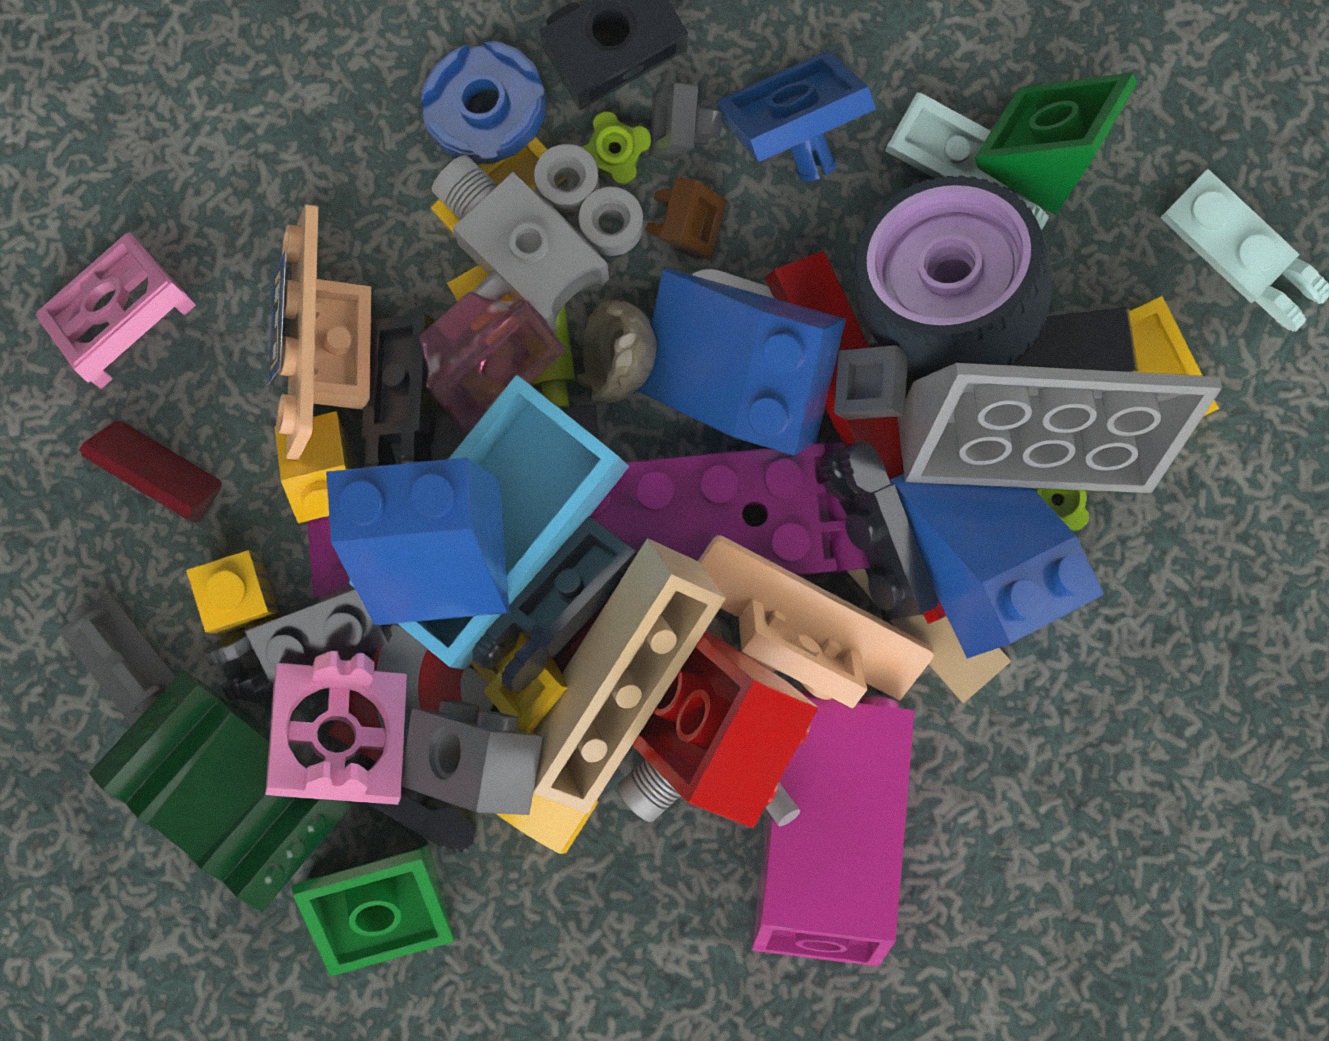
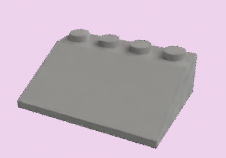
(1049, 426)

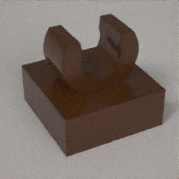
(691, 218)

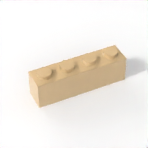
(623, 672)

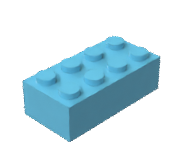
(548, 487)

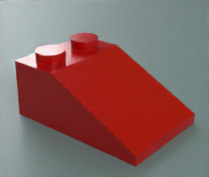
(725, 731)

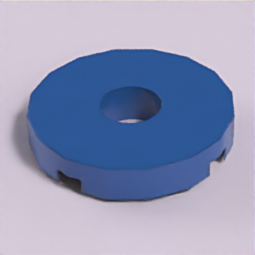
(507, 125)

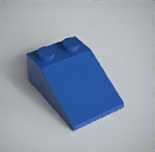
(742, 361)
(996, 560)

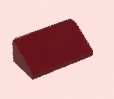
(153, 470)

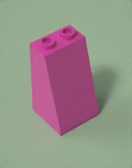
(837, 867)

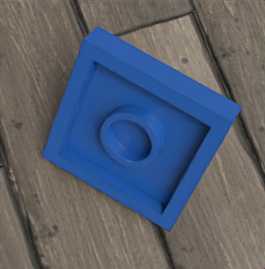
(796, 111)

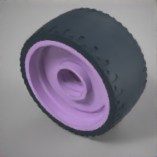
(954, 274)

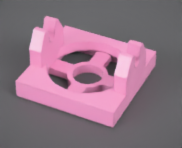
(72, 314)
(331, 778)

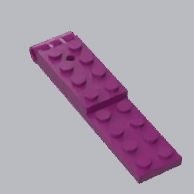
(691, 502)

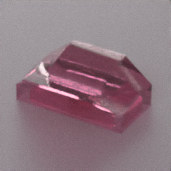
(481, 349)

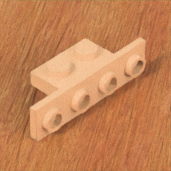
(327, 340)
(810, 631)

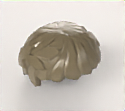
(617, 351)

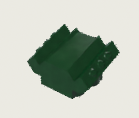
(200, 780)

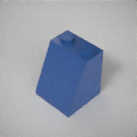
(421, 539)

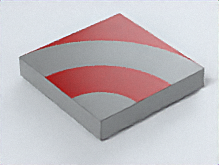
(426, 685)

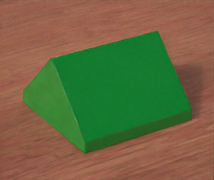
(1053, 135)
(375, 910)

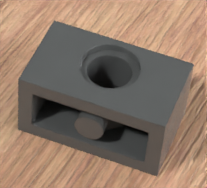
(471, 758)

